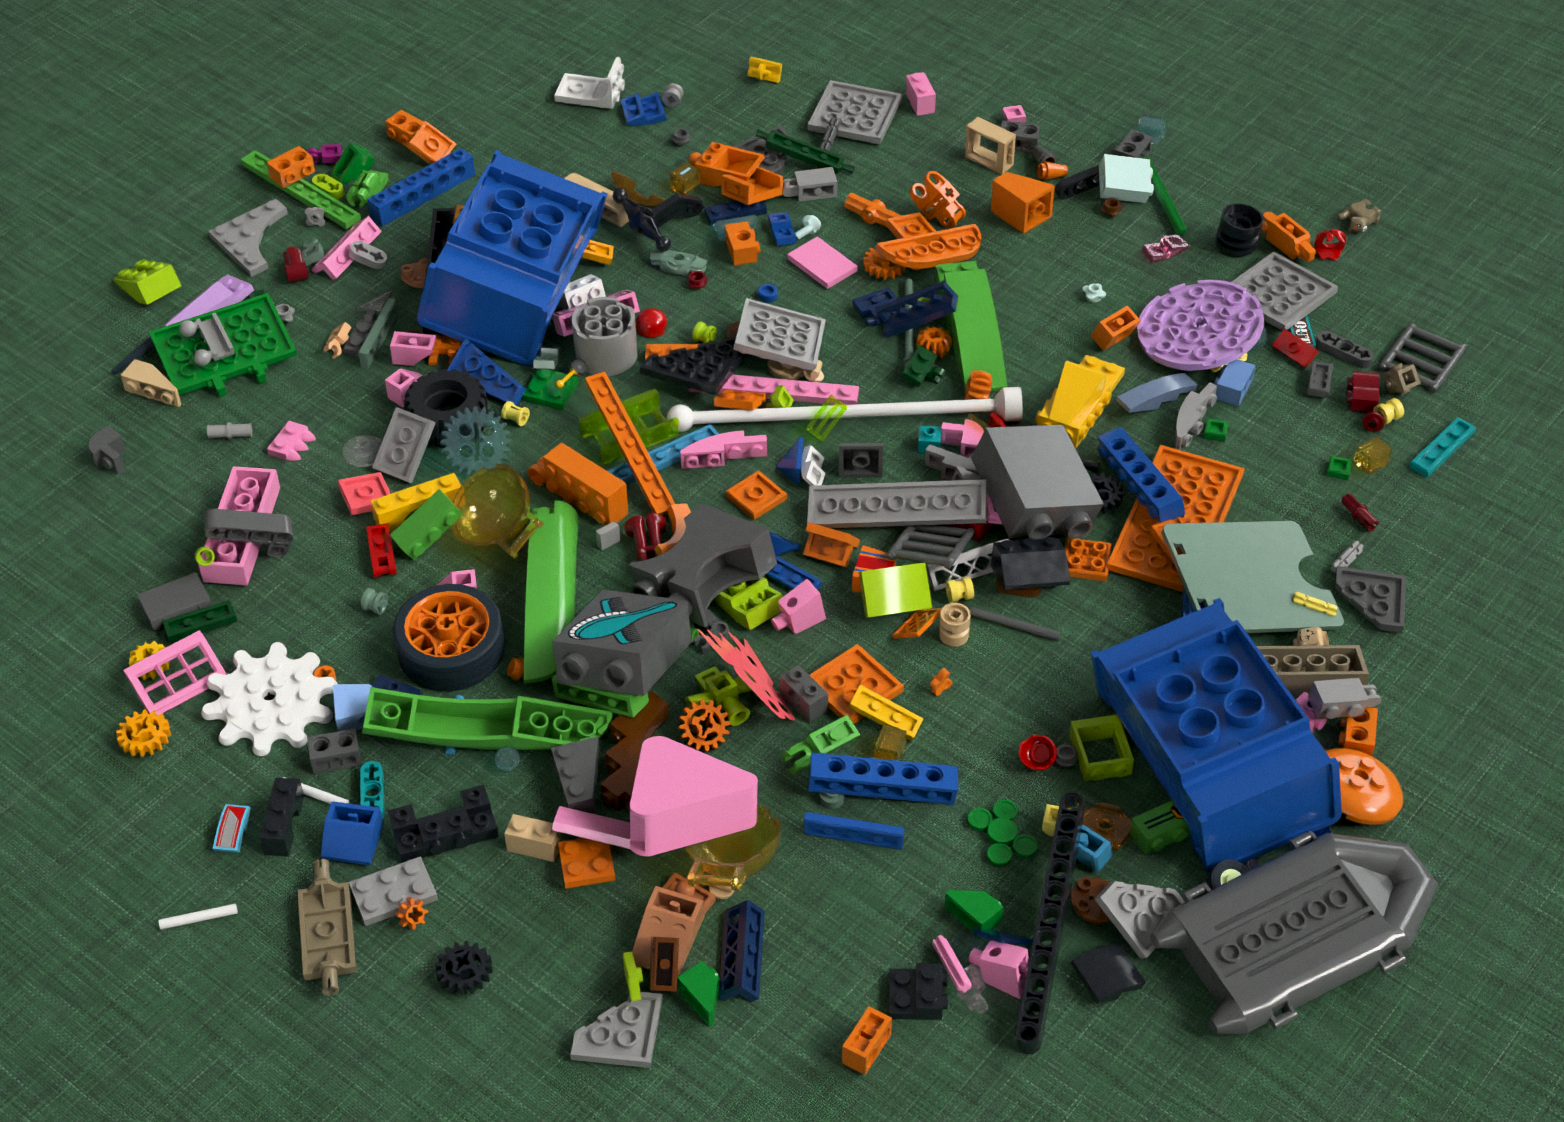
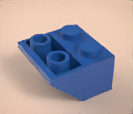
(351, 833)

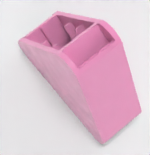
(687, 798)

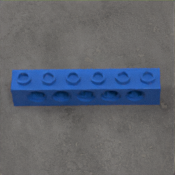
(421, 187)
(1140, 475)
(882, 778)

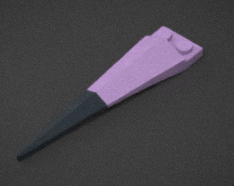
(216, 296)

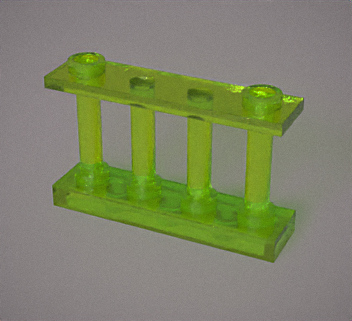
(635, 407)

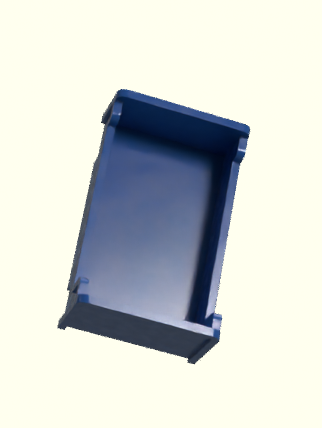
(510, 259)
(1220, 735)

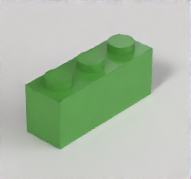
(426, 524)

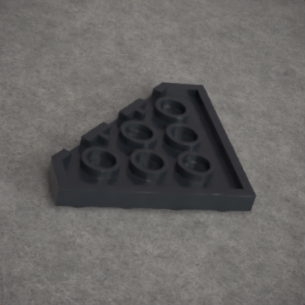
(700, 368)

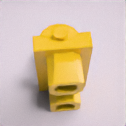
(764, 69)

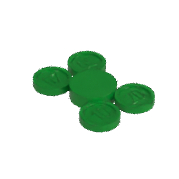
(1002, 833)

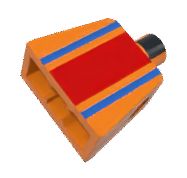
(869, 560)

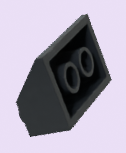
(1030, 563)

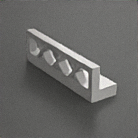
(964, 556)

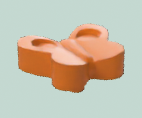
(940, 682)

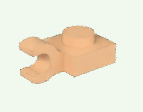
(337, 338)

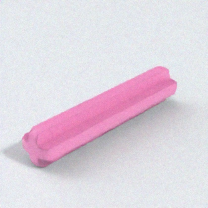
(951, 964)

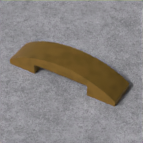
(628, 184)

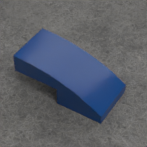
(782, 228)

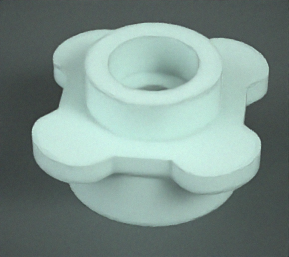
(1094, 292)

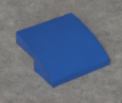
(643, 110)

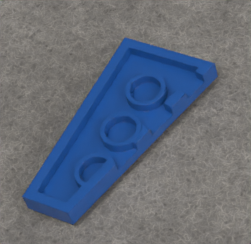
(493, 378)

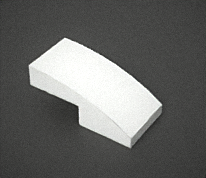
(811, 466)

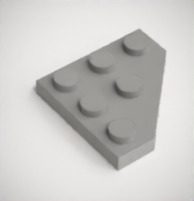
(1137, 911)
(621, 1034)

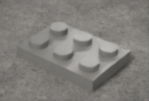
(403, 445)
(381, 891)

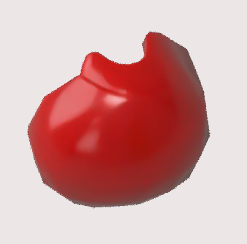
(651, 323)
(1037, 752)

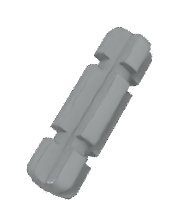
(1347, 555)

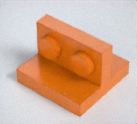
(829, 544)

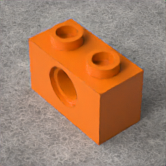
(741, 243)
(1115, 328)

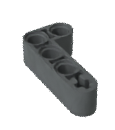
(250, 527)

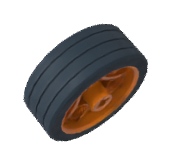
(449, 623)

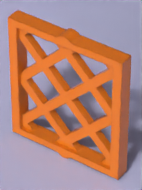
(899, 633)

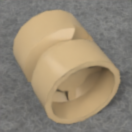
(954, 624)

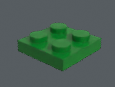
(544, 392)

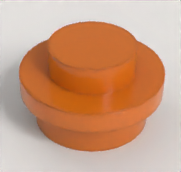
(516, 668)

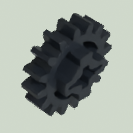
(1109, 491)
(464, 968)

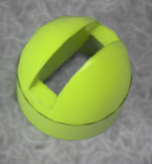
(209, 554)

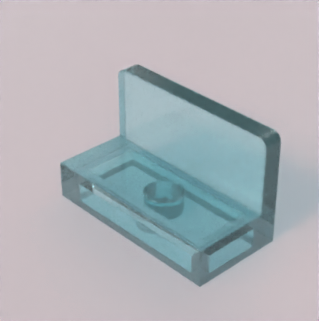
(719, 226)

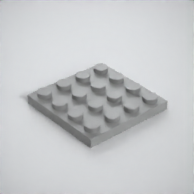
(861, 111)
(1285, 290)
(779, 334)

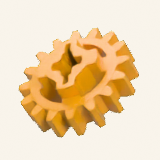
(143, 733)

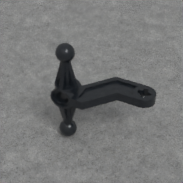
(648, 221)

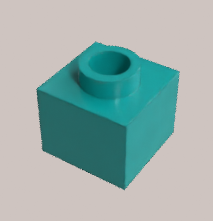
(928, 435)

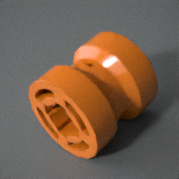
(537, 473)

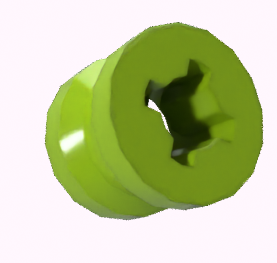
(704, 333)

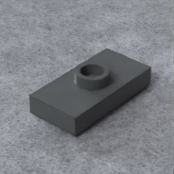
(1319, 379)

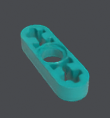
(367, 784)

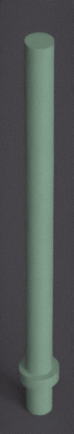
(908, 289)

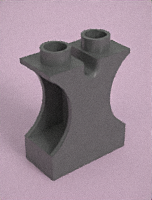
(708, 559)

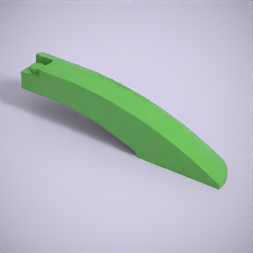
(549, 587)
(480, 723)

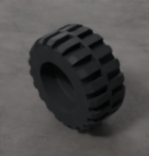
(442, 390)

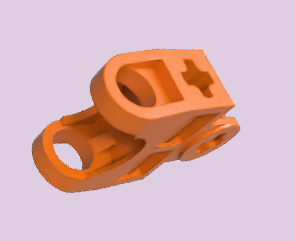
(932, 194)

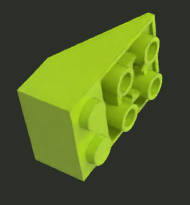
(148, 280)

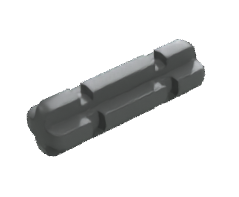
(830, 134)

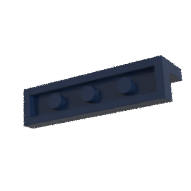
(920, 312)
(747, 951)

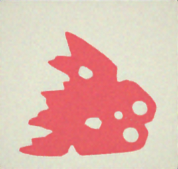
(741, 663)

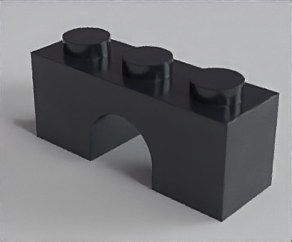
(277, 829)

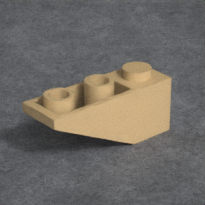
(149, 382)

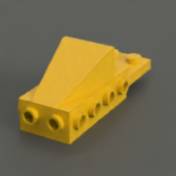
(1080, 396)

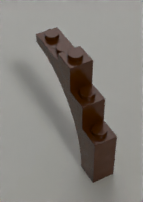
(624, 757)

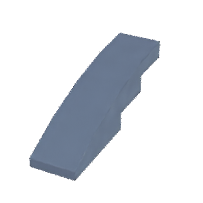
(1153, 393)

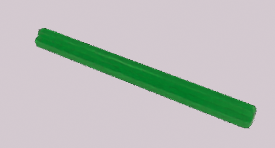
(1166, 202)

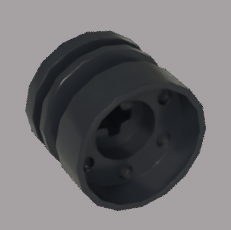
(1239, 229)

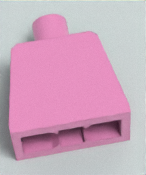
(800, 608)
(1003, 966)

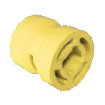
(1390, 410)
(959, 589)

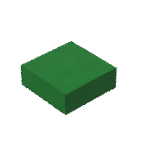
(1216, 430)
(1339, 467)

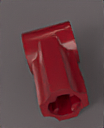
(295, 267)

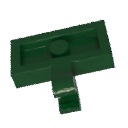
(921, 367)

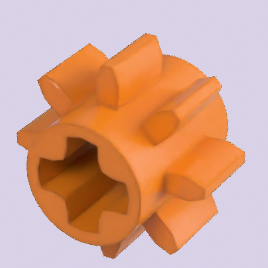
(407, 907)

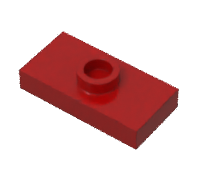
(1295, 348)

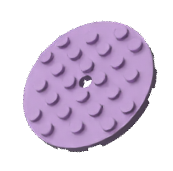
(1230, 326)

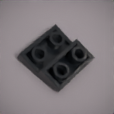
(1108, 972)

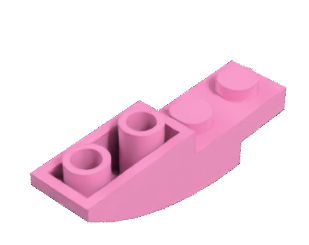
(717, 448)

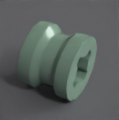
(374, 601)

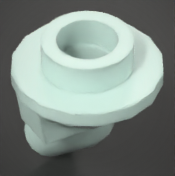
(811, 225)

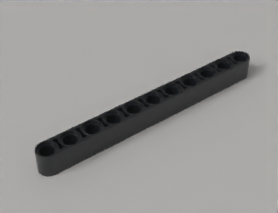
(1051, 930)

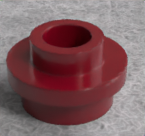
(697, 280)
(1377, 418)

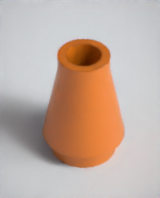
(1051, 170)

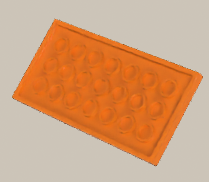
(1207, 497)

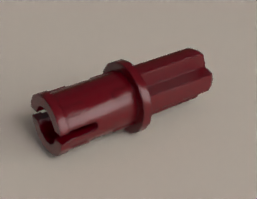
(1359, 512)

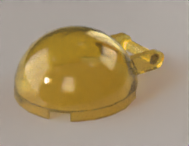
(495, 510)
(736, 855)

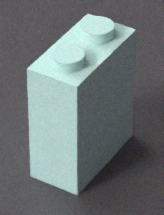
(1125, 178)

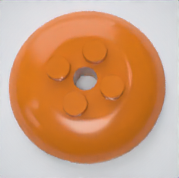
(1367, 787)

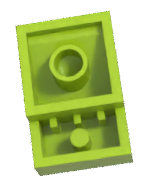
(895, 590)
(750, 602)

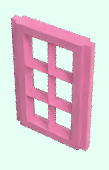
(165, 655)

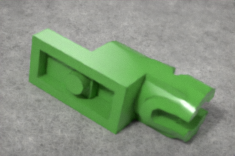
(366, 186)
(824, 740)

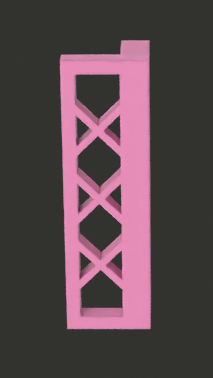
(338, 257)

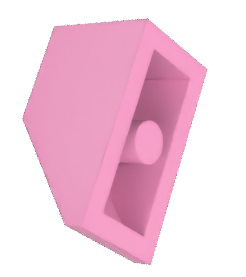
(410, 347)

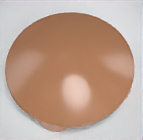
(414, 273)

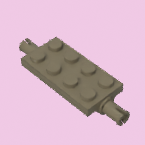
(326, 929)

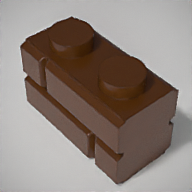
(664, 963)

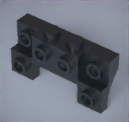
(446, 829)

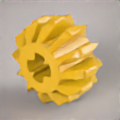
(145, 651)

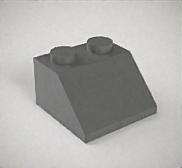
(860, 459)

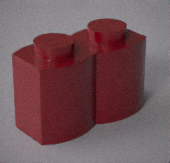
(1363, 390)

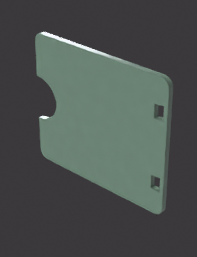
(1250, 571)

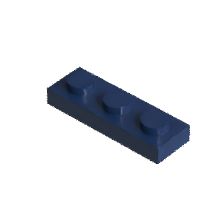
(734, 210)

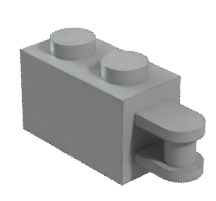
(811, 184)
(1342, 698)

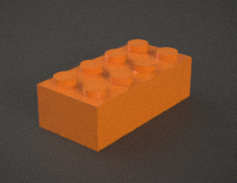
(585, 485)

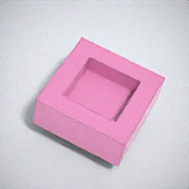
(1014, 114)

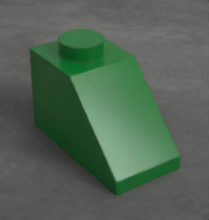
(352, 163)
(974, 909)
(700, 990)

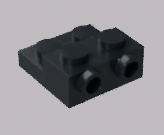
(918, 992)

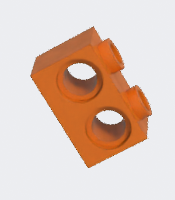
(402, 127)
(291, 166)
(1359, 731)
(866, 1040)

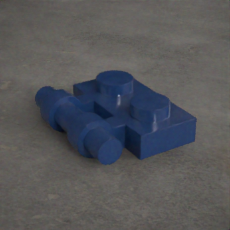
(867, 305)

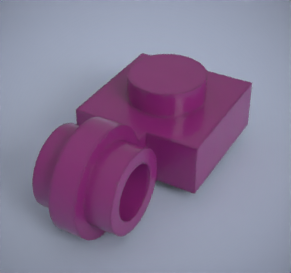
(329, 153)

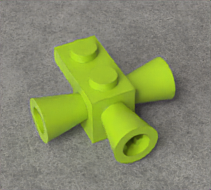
(724, 692)

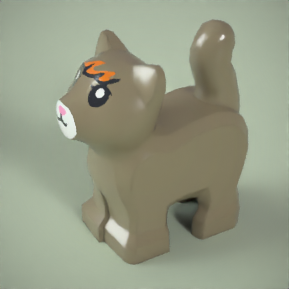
(1360, 216)

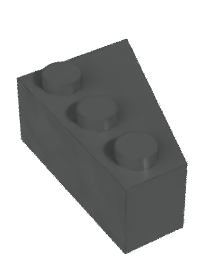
(577, 773)

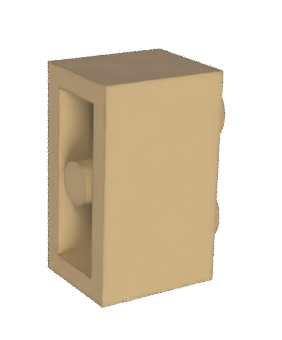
(532, 838)

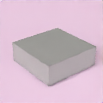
(608, 535)

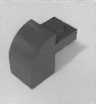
(106, 449)

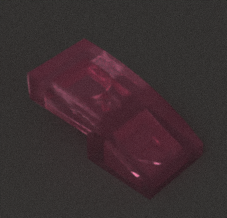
(1167, 248)

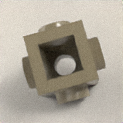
(1401, 378)

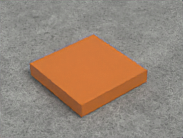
(430, 143)
(756, 495)

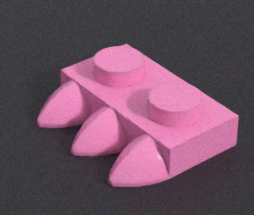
(289, 441)

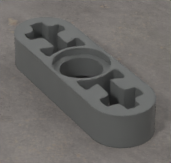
(1358, 355)

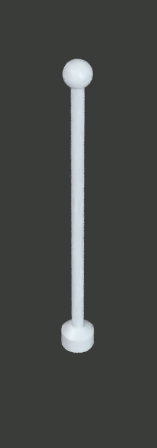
(1006, 404)

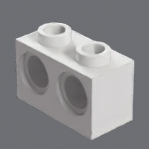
(582, 290)

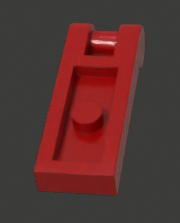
(381, 550)

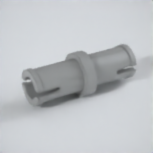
(229, 430)

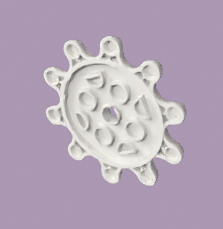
(262, 720)

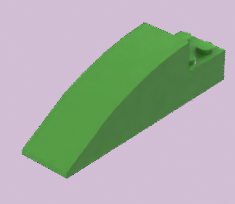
(973, 323)

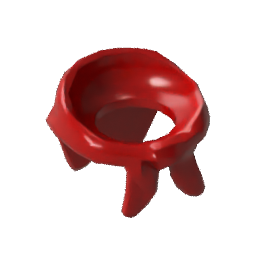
(1330, 250)

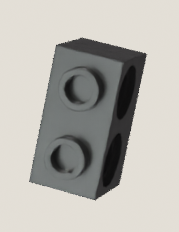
(1026, 135)
(1134, 145)
(334, 751)

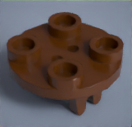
(1084, 900)

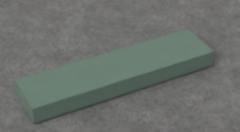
(378, 333)

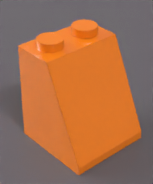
(1022, 201)

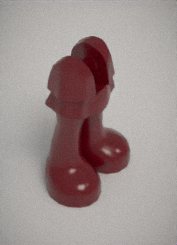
(635, 528)

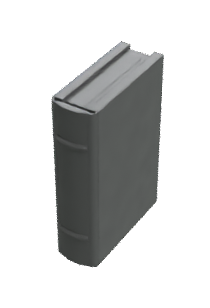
(173, 599)

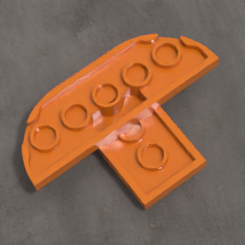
(923, 247)

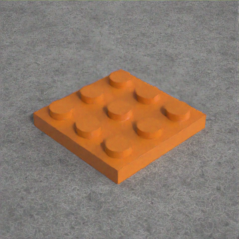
(848, 671)

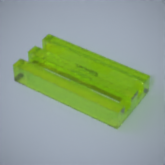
(837, 403)

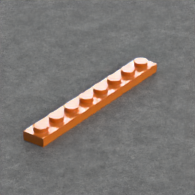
(629, 443)

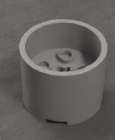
(605, 336)

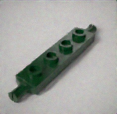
(804, 151)

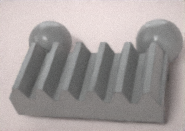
(214, 336)

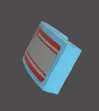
(231, 828)

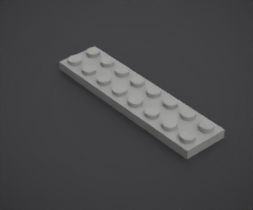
(898, 504)

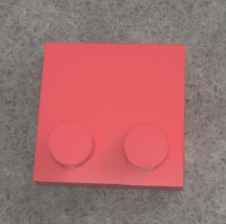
(361, 490)

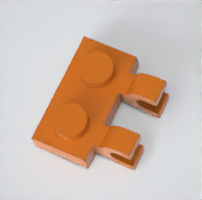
(444, 346)

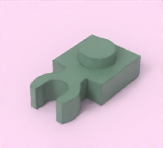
(313, 252)

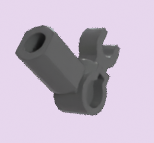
(715, 627)

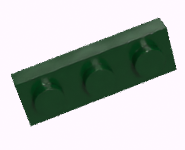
(202, 619)

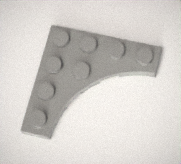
(243, 235)

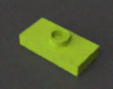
(633, 976)

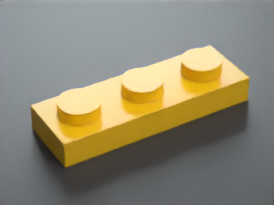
(885, 711)

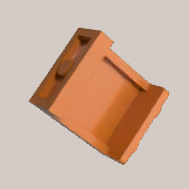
(758, 188)

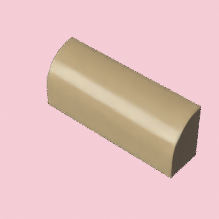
(612, 211)

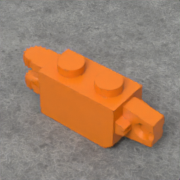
(1288, 236)

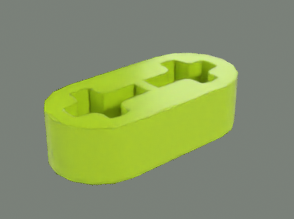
(328, 185)

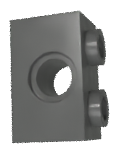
(804, 693)

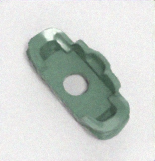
(677, 267)

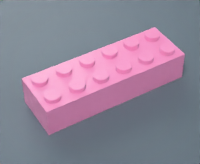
(245, 491)

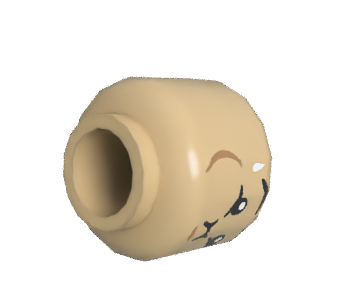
(1311, 637)

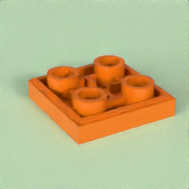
(1088, 559)

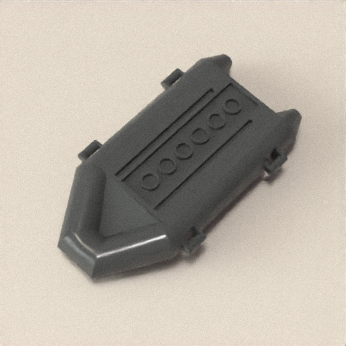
(1299, 926)

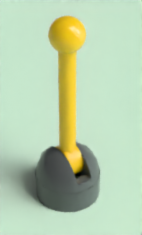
(576, 368)

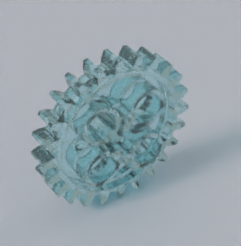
(455, 441)

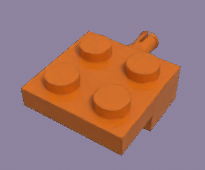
(585, 862)

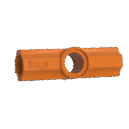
(869, 211)

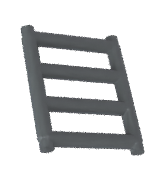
(1441, 373)
(910, 534)

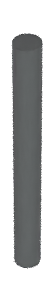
(1014, 623)

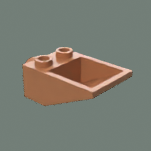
(669, 915)

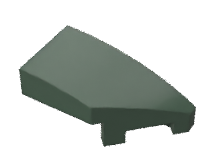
(548, 358)

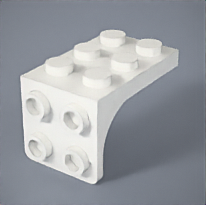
(592, 90)

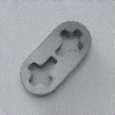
(367, 255)

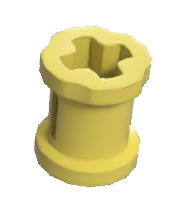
(515, 413)

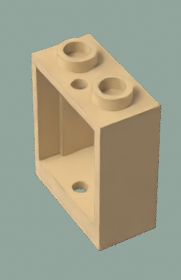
(999, 161)

